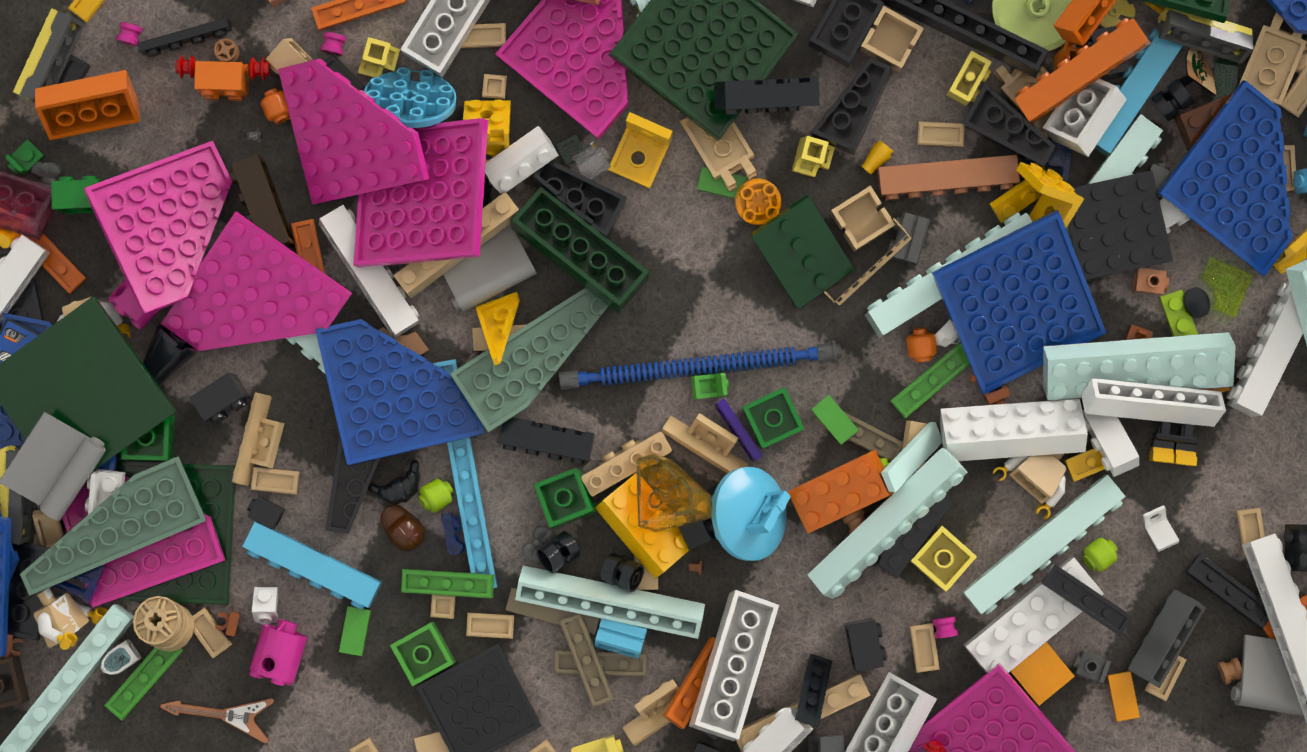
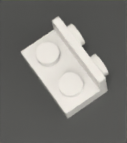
(101, 485)

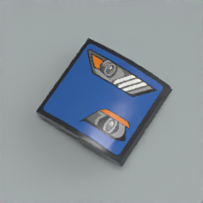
(13, 337)

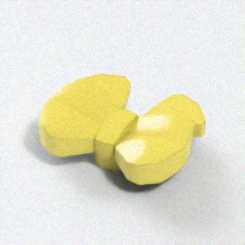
(1120, 7)

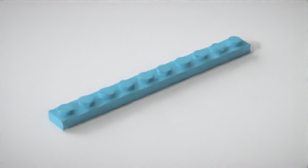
(469, 499)

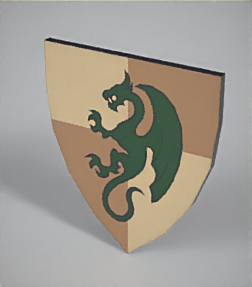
(1198, 71)

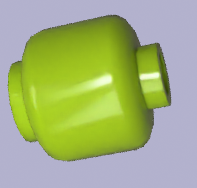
(435, 495)
(1100, 554)

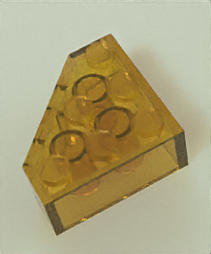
(668, 495)

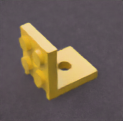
(498, 117)
(647, 139)
(1055, 193)

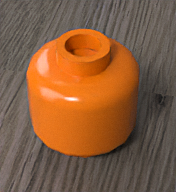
(275, 106)
(921, 344)

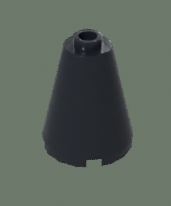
(166, 354)

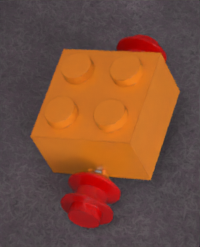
(222, 78)

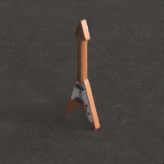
(237, 716)

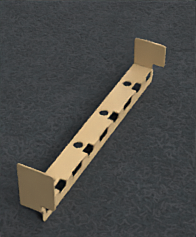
(878, 265)

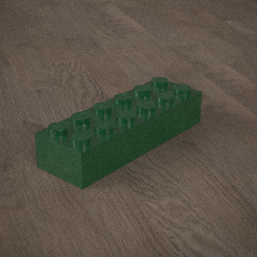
(579, 250)

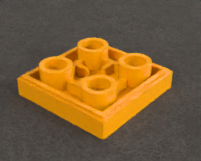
(1042, 673)

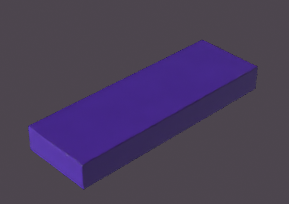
(738, 430)

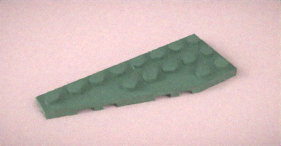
(528, 360)
(136, 515)

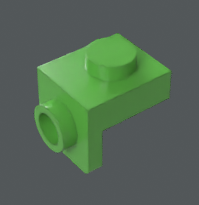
(709, 385)

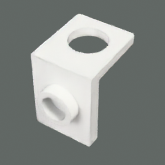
(1159, 529)

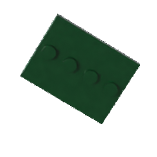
(802, 251)

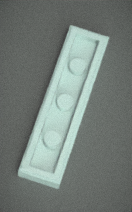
(912, 457)

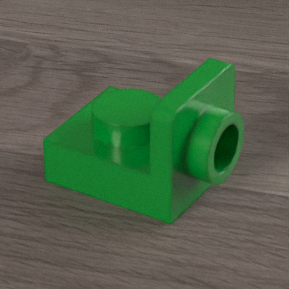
(24, 158)

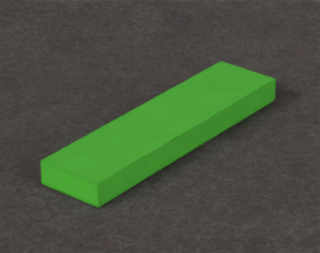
(930, 381)
(447, 583)
(141, 681)

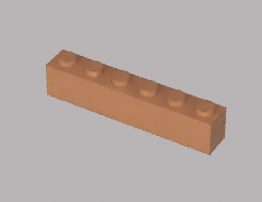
(948, 176)

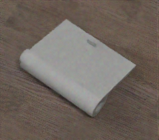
(498, 268)
(53, 465)
(1265, 678)

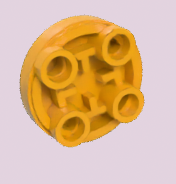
(757, 201)

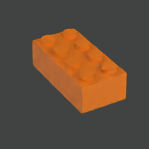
(87, 105)
(840, 491)

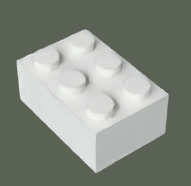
(1085, 117)

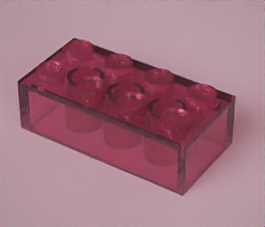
(24, 205)

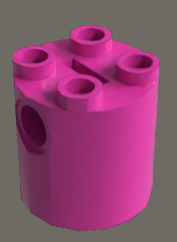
(126, 304)
(278, 653)

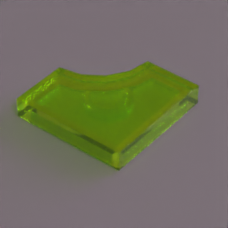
(1227, 284)

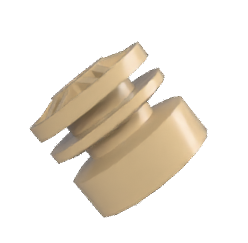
(163, 623)

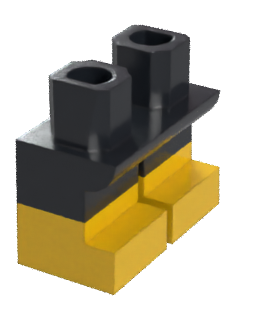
(1174, 448)

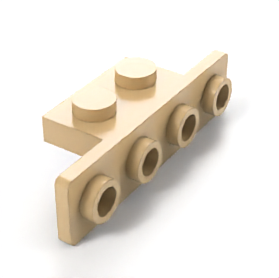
(259, 440)
(706, 440)
(622, 464)
(651, 710)

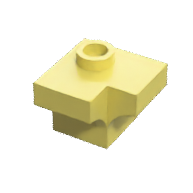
(376, 57)
(811, 155)

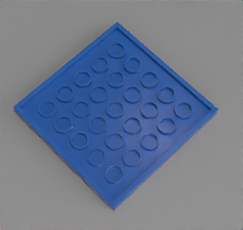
(1018, 299)

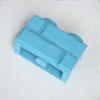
(621, 638)

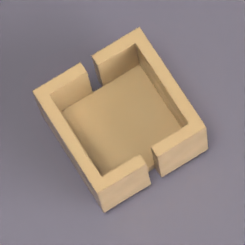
(891, 39)
(862, 219)

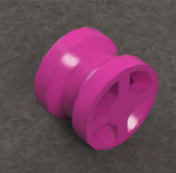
(129, 34)
(333, 43)
(945, 627)

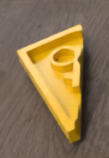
(496, 322)

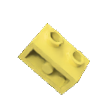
(968, 79)

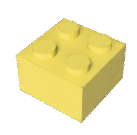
(943, 558)

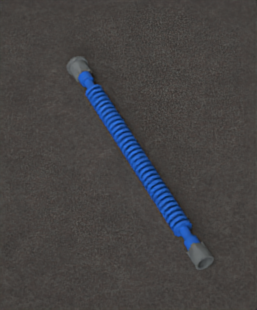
(822, 352)

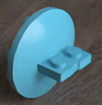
(413, 102)
(749, 513)

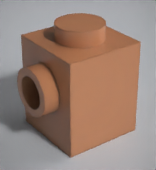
(1150, 281)

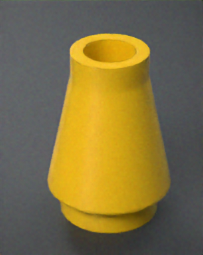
(877, 157)

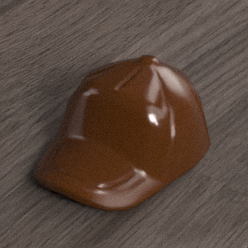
(402, 528)

